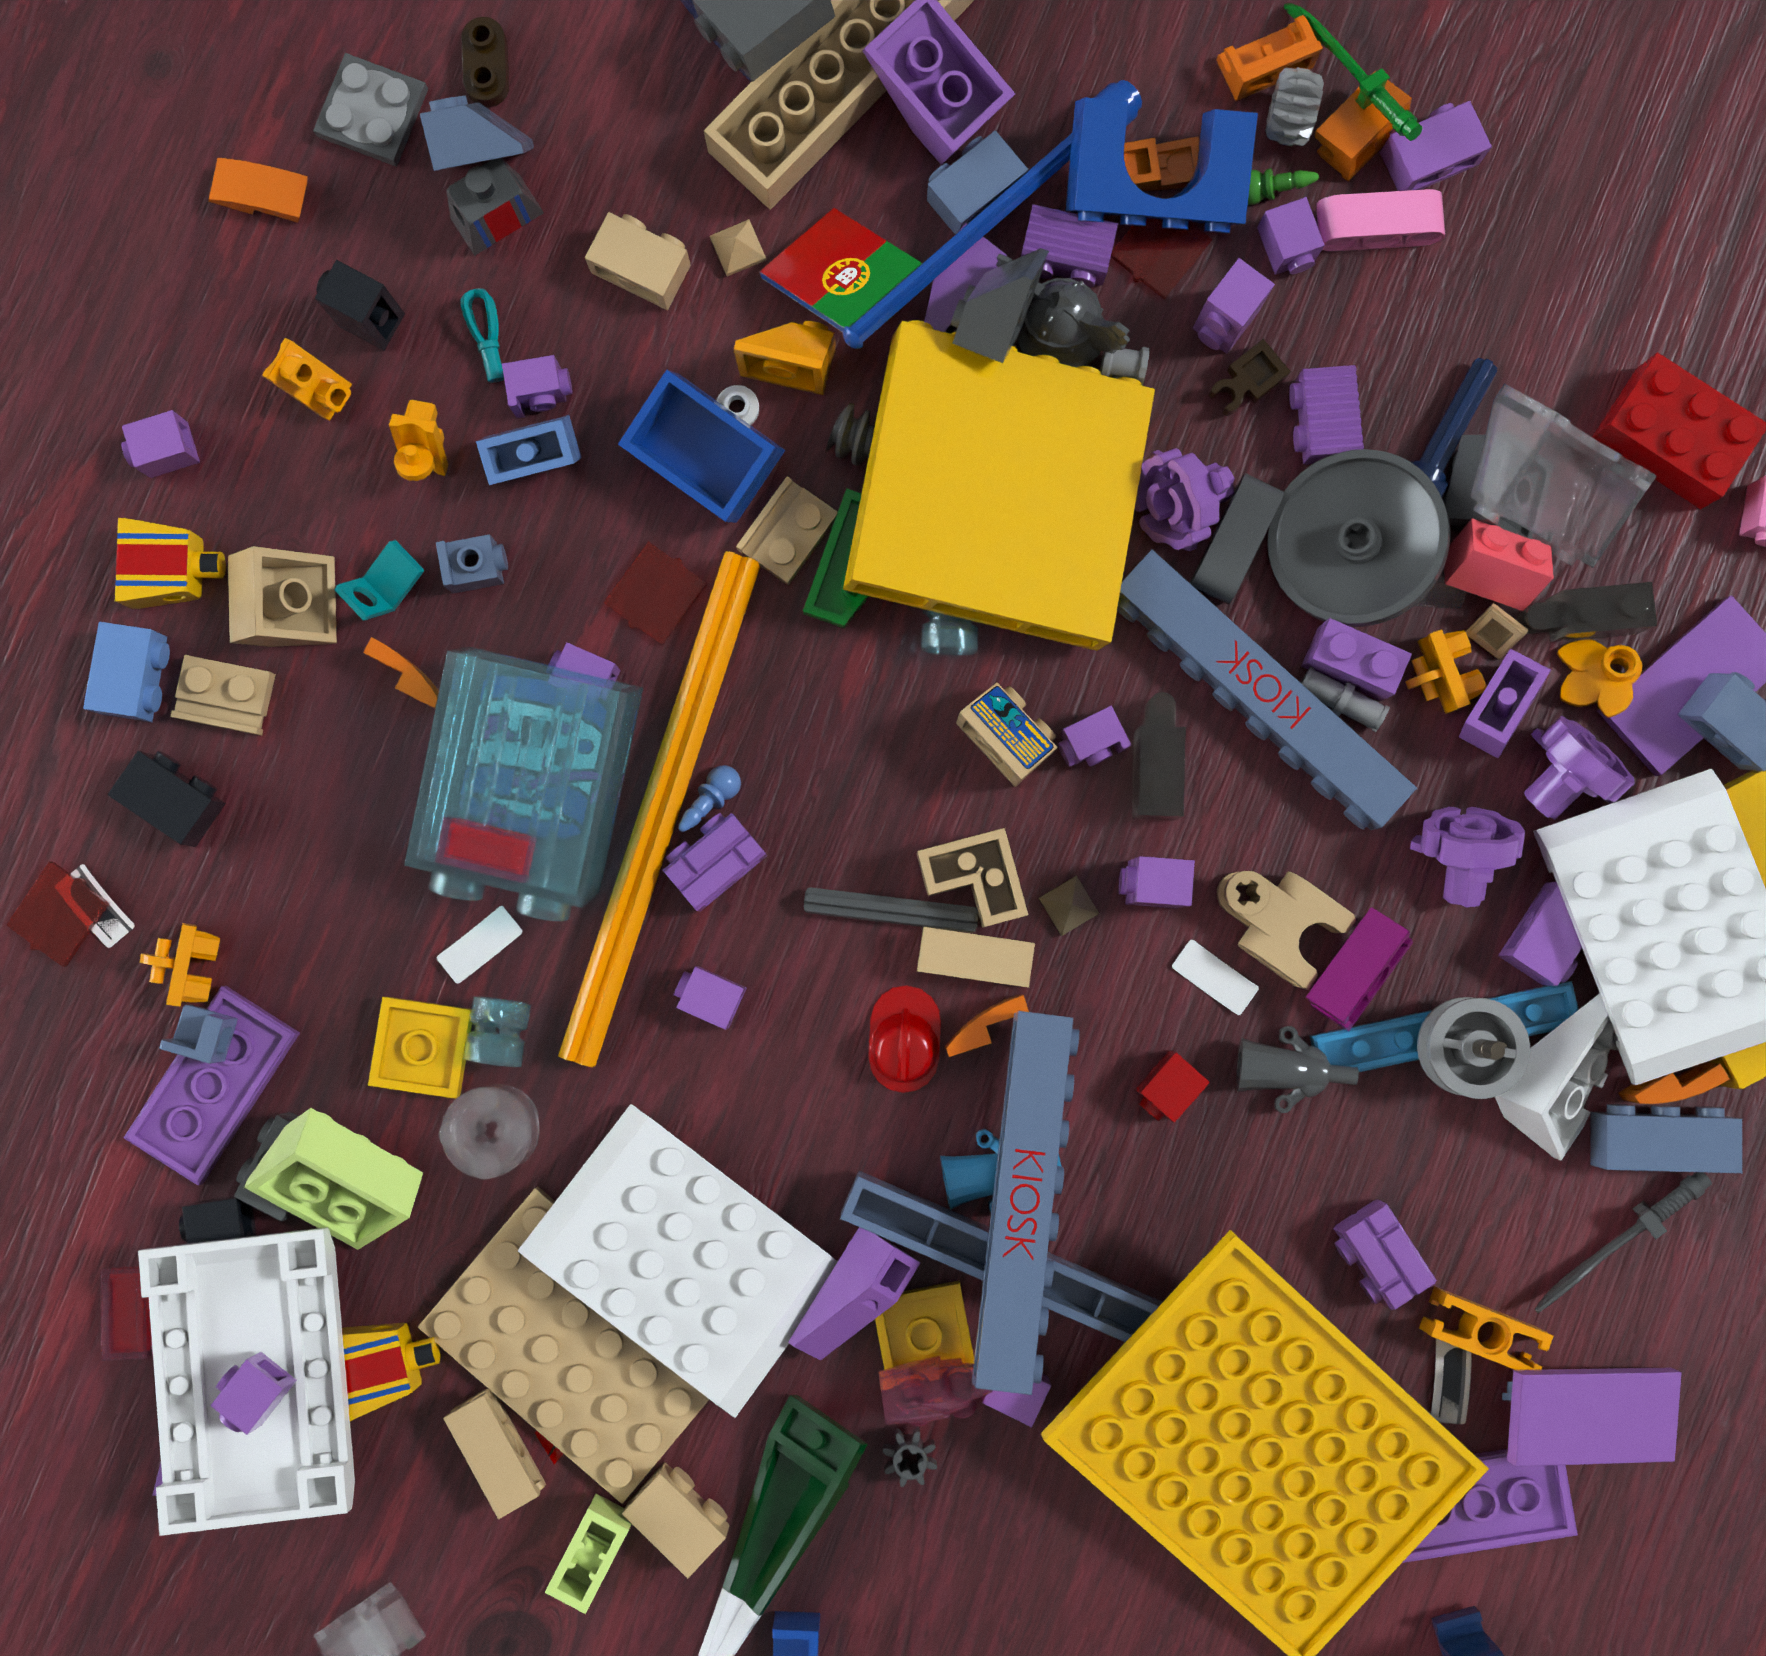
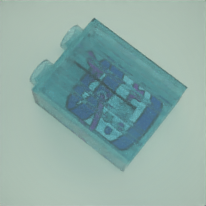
(530, 756)

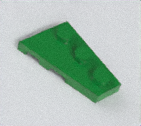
(826, 597)

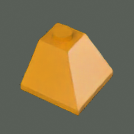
(788, 356)

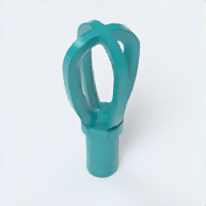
(489, 347)

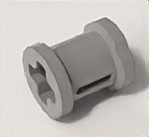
(1125, 364)

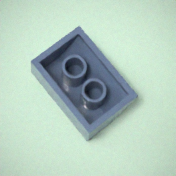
(468, 134)

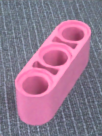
(1381, 220)

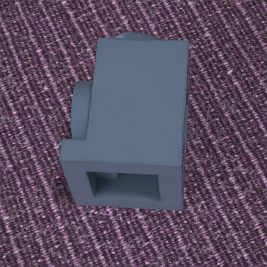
(484, 574)

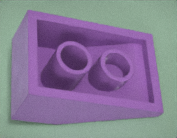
(936, 77)

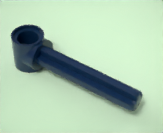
(1456, 421)

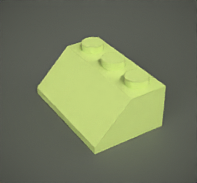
(336, 1179)

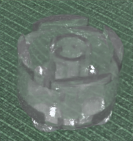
(465, 1137)
(372, 1628)

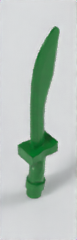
(1371, 86)

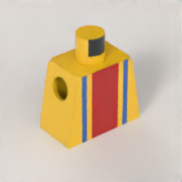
(161, 564)
(383, 1364)

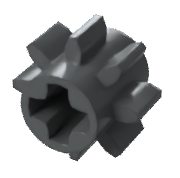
(916, 1446)

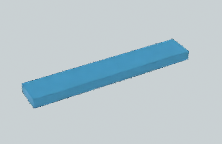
(1396, 1038)

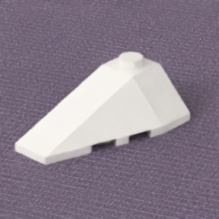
(1559, 1079)

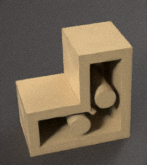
(984, 864)

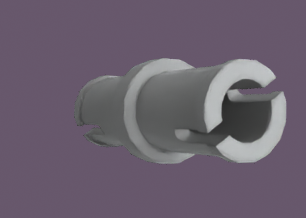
(1345, 699)

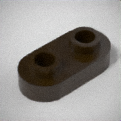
(485, 59)

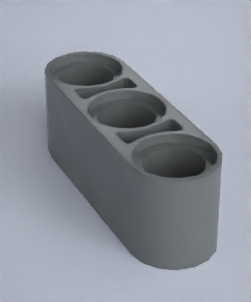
(1237, 538)

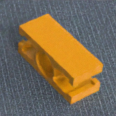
(1473, 1318)

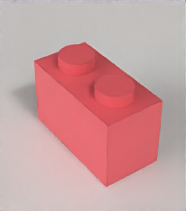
(1498, 565)

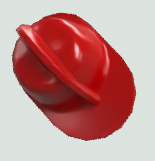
(904, 1039)

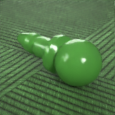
(1266, 184)

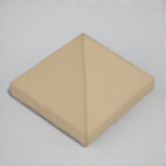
(738, 248)
(1496, 631)

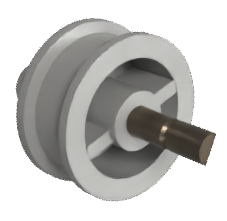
(1473, 1047)

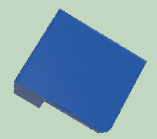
(796, 1633)

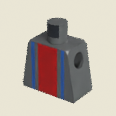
(490, 204)

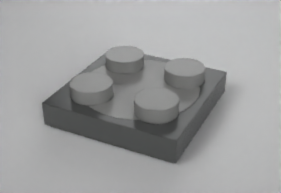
(370, 109)

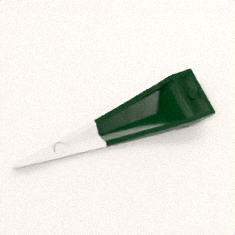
(793, 1495)

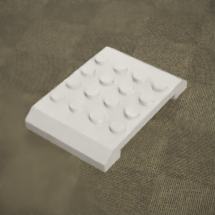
(1667, 922)
(680, 1259)
(213, 1311)

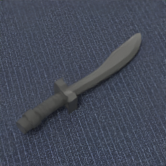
(1649, 1218)

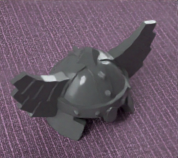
(1067, 323)

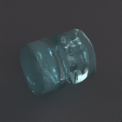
(948, 635)
(494, 1047)

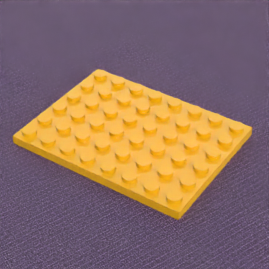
(1264, 1449)

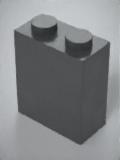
(759, 31)

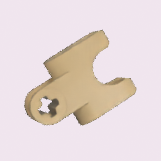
(1278, 918)

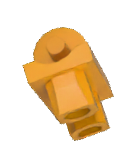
(308, 380)
(418, 442)
(1439, 674)
(182, 985)

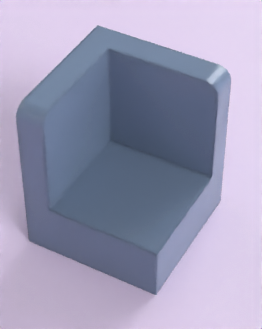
(201, 1035)

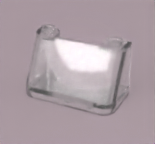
(1554, 479)

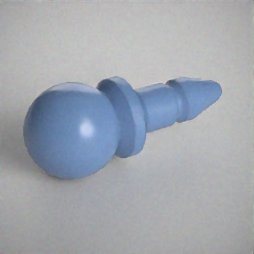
(721, 784)

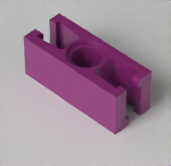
(1359, 969)

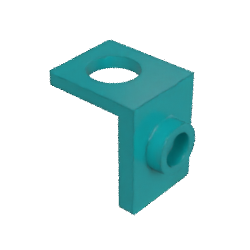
(384, 583)

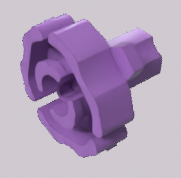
(1186, 493)
(1577, 767)
(1470, 848)

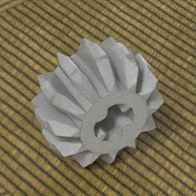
(1294, 106)

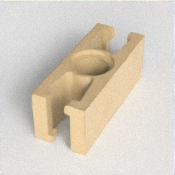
(975, 957)
(495, 1452)

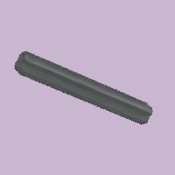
(890, 910)

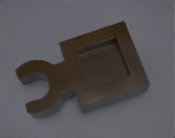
(1252, 375)

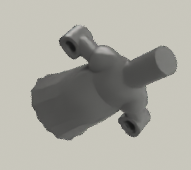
(1302, 1070)

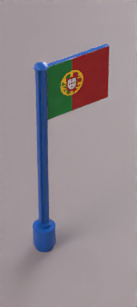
(864, 280)

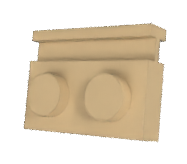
(787, 531)
(223, 695)

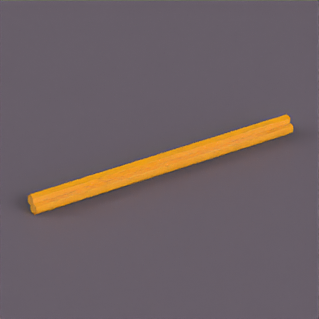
(659, 810)

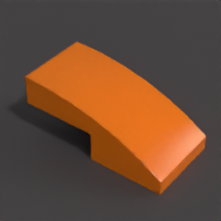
(1162, 164)
(259, 188)
(412, 681)
(975, 1033)
(1672, 1088)

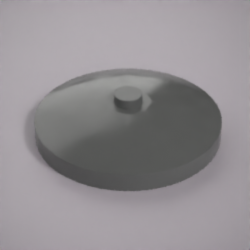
(1359, 537)

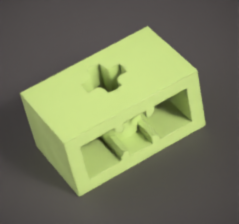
(589, 1554)

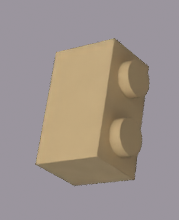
(638, 259)
(677, 1518)

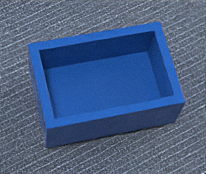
(701, 447)

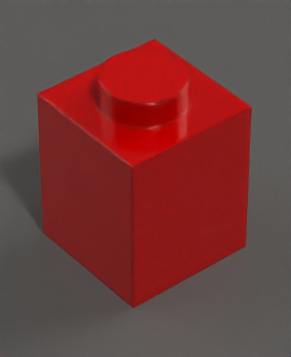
(1170, 1087)

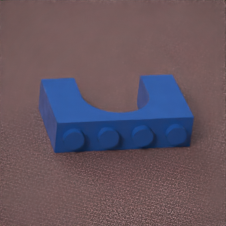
(1103, 187)

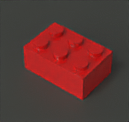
(1681, 431)

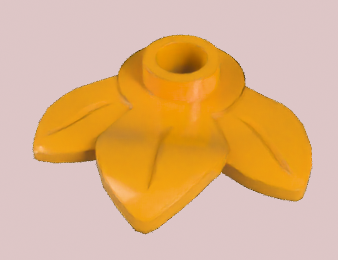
(1594, 679)

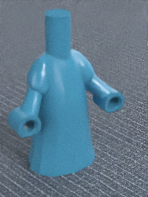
(971, 1176)

